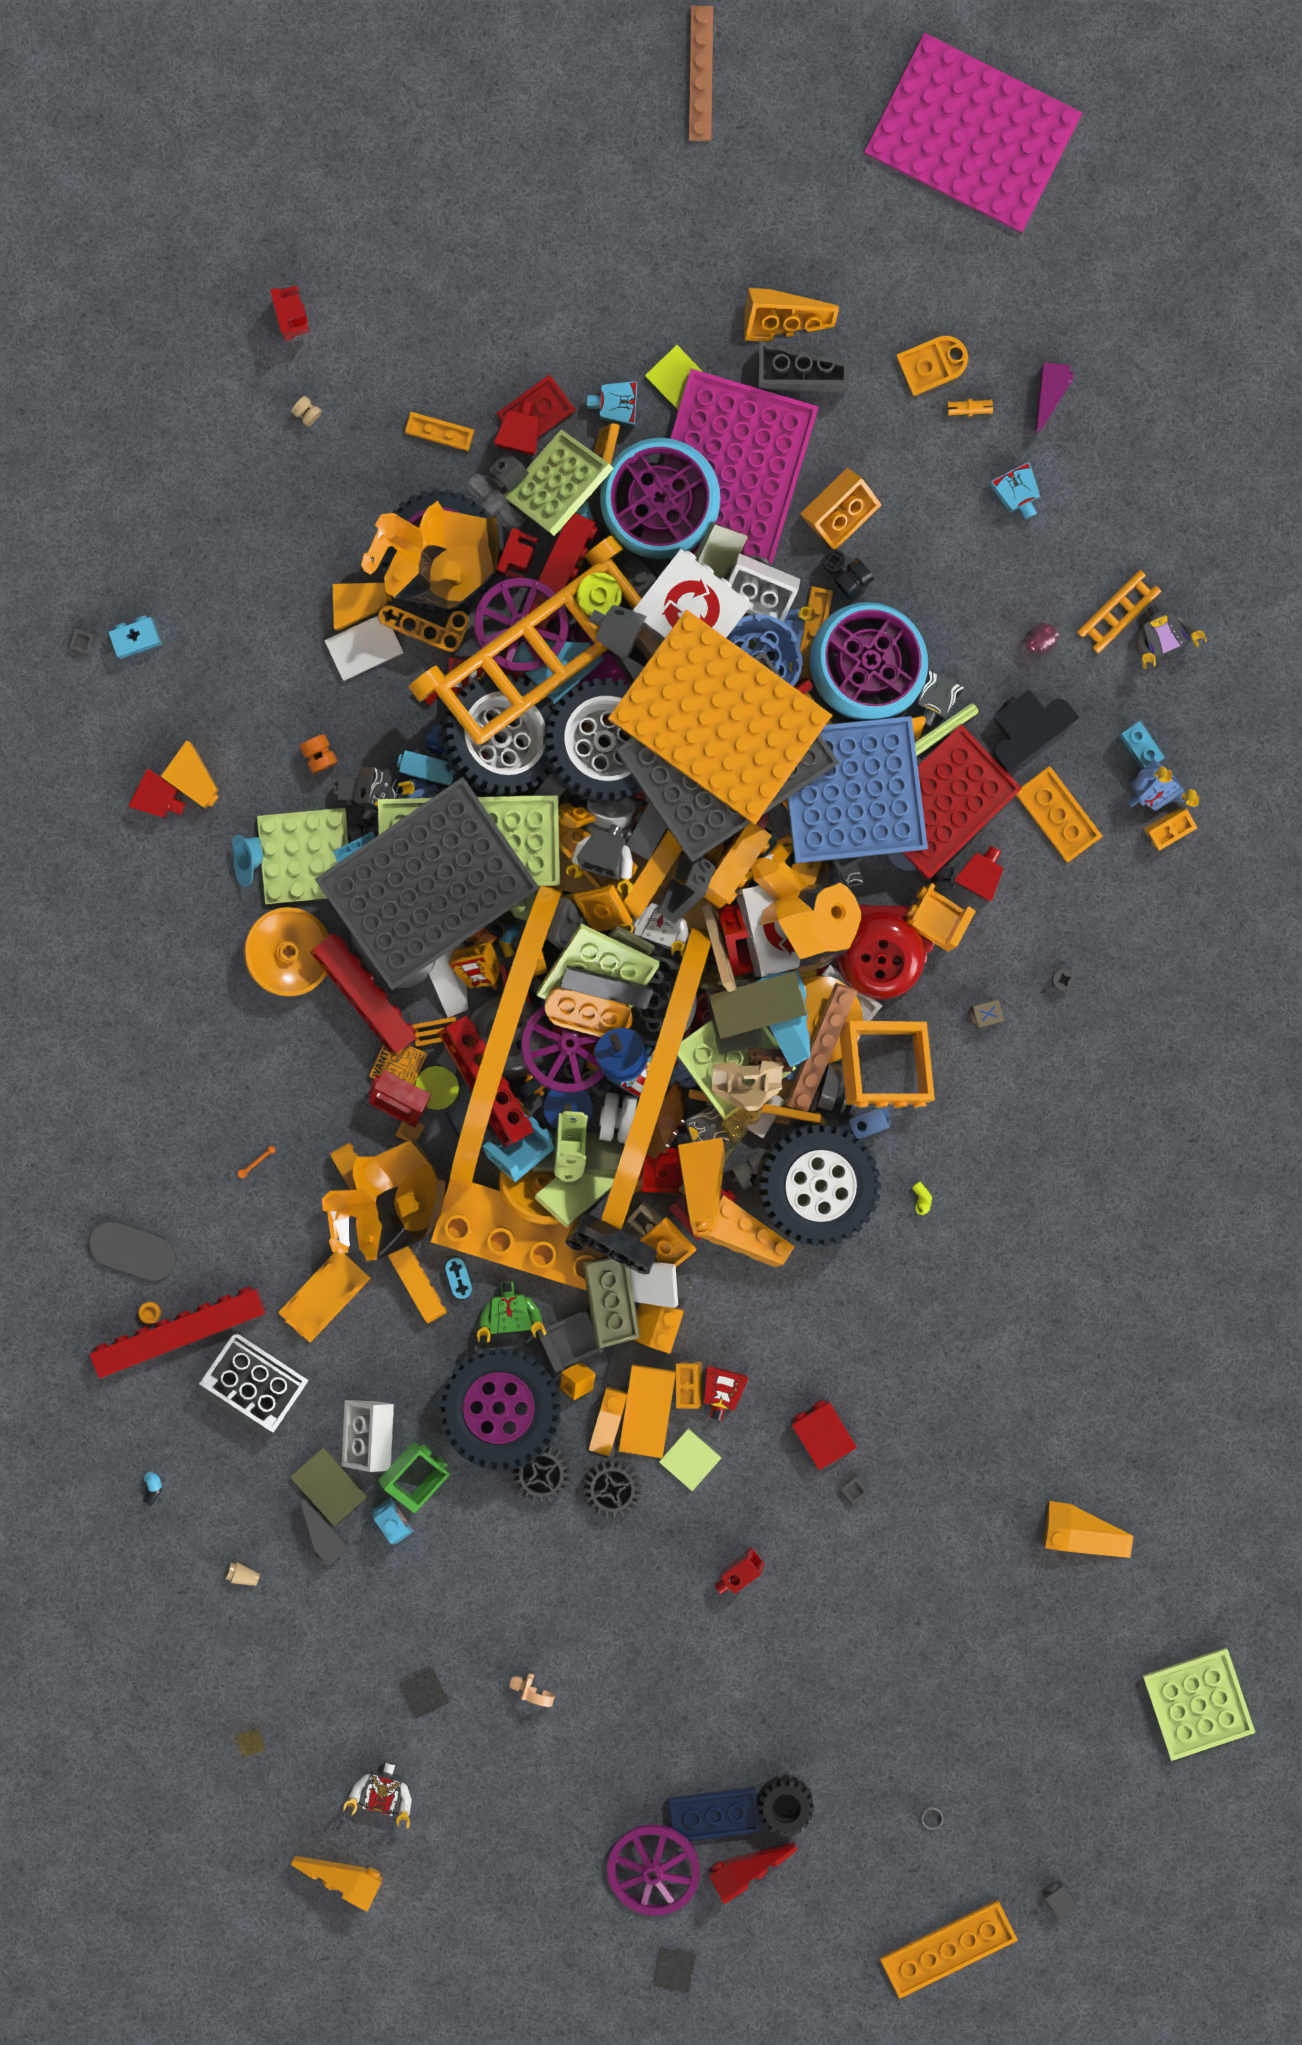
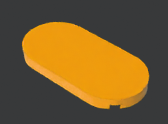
(586, 1012)

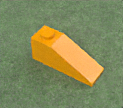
(608, 1421)

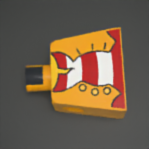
(477, 966)

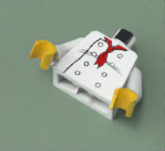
(659, 930)

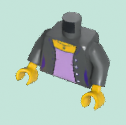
(1164, 635)

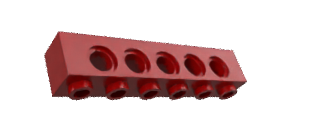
(464, 1059)

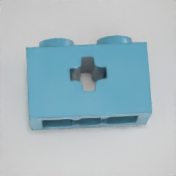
(147, 639)
(1141, 745)

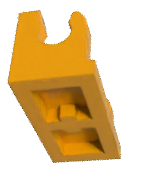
(1170, 828)
(689, 1385)

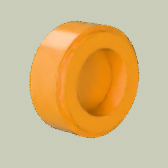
(149, 1312)

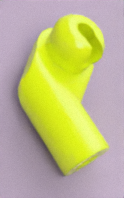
(924, 1199)

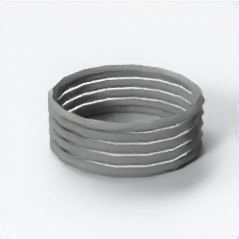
(931, 1808)

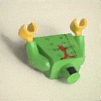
(509, 1314)

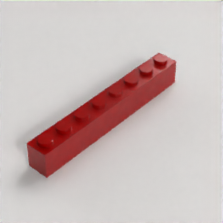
(561, 568)
(177, 1333)

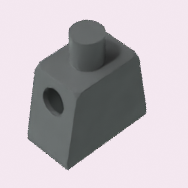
(618, 629)

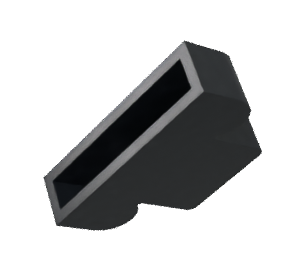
(1029, 727)

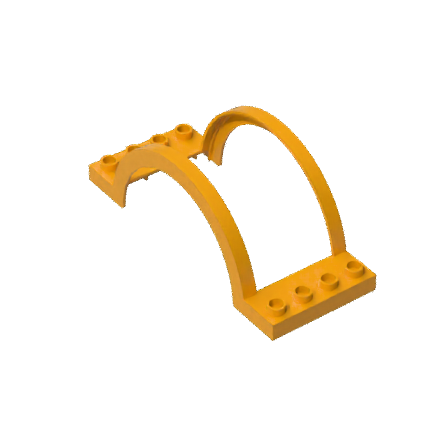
(476, 1216)

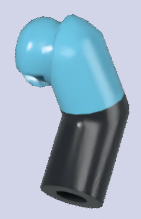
(154, 1486)

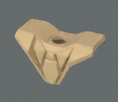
(728, 1083)

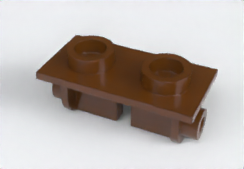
(757, 1055)

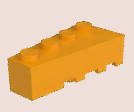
(736, 863)

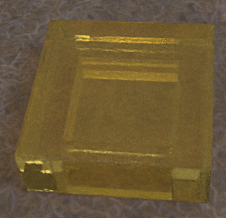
(251, 1742)

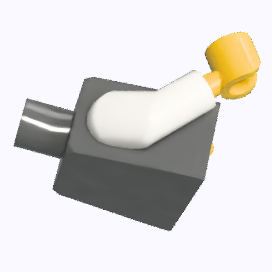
(604, 855)

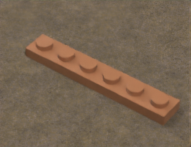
(701, 73)
(821, 1047)

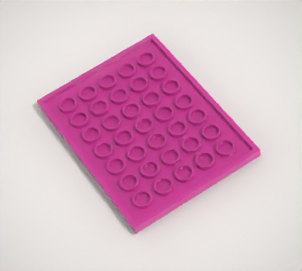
(973, 132)
(756, 453)

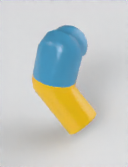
(505, 941)

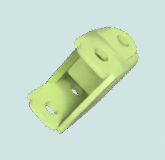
(570, 1150)

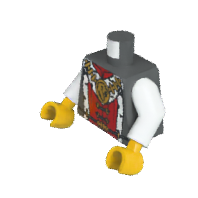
(382, 1794)

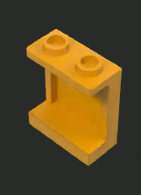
(939, 918)

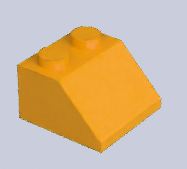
(658, 1325)

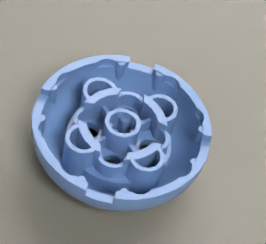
(773, 636)

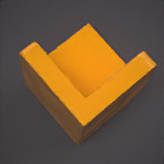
(577, 1380)

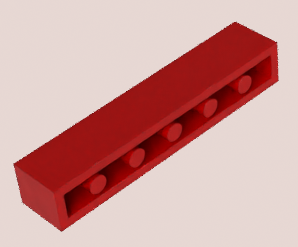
(363, 994)

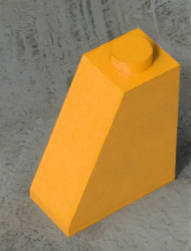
(357, 602)
(191, 776)

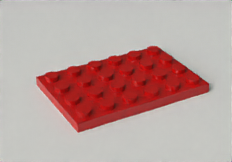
(959, 795)

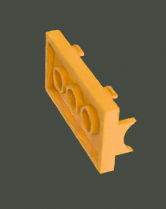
(324, 1295)

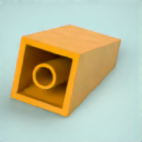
(702, 1176)

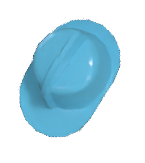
(247, 857)

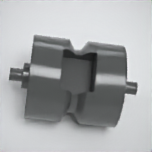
(747, 1171)

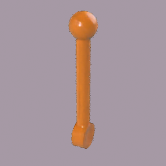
(243, 1172)

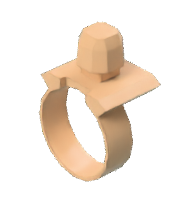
(529, 1693)

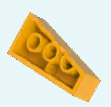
(747, 1235)

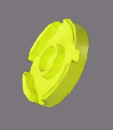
(598, 593)
(440, 1084)

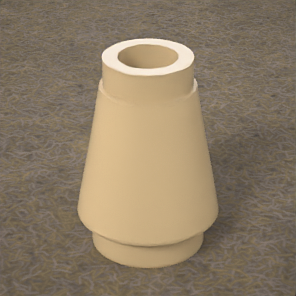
(241, 1574)

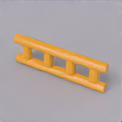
(1104, 612)

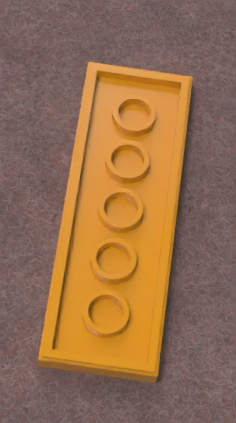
(948, 1949)

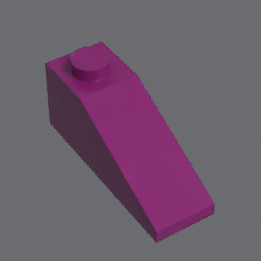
(1053, 385)

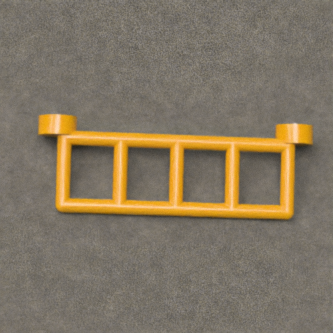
(434, 680)

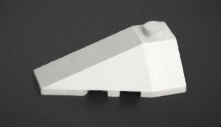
(449, 986)

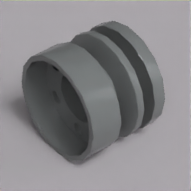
(833, 1089)

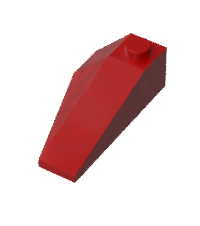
(735, 1874)

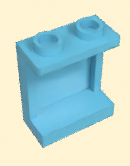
(523, 1154)

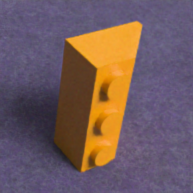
(841, 508)

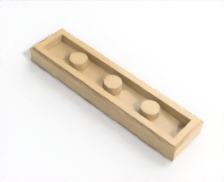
(719, 947)

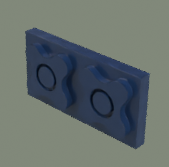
(715, 1814)

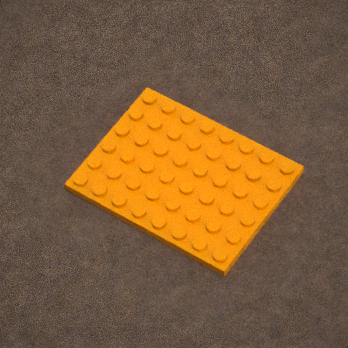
(720, 717)

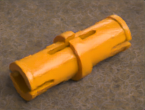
(970, 407)

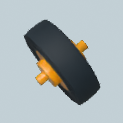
(531, 1086)

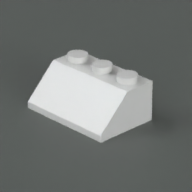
(767, 588)
(367, 1435)

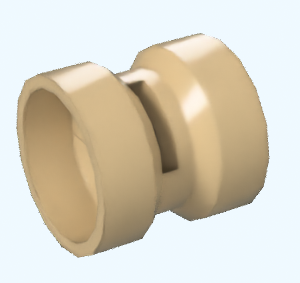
(306, 411)

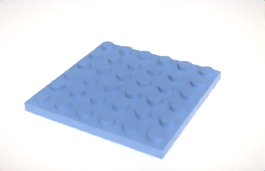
(864, 802)

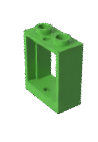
(426, 1488)

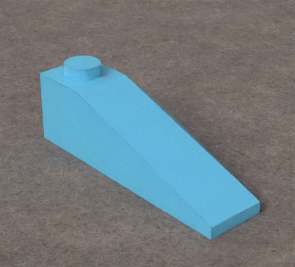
(793, 1034)

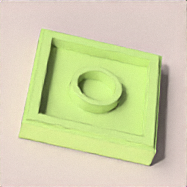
(690, 1459)

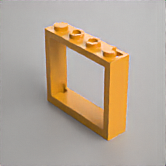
(851, 1065)

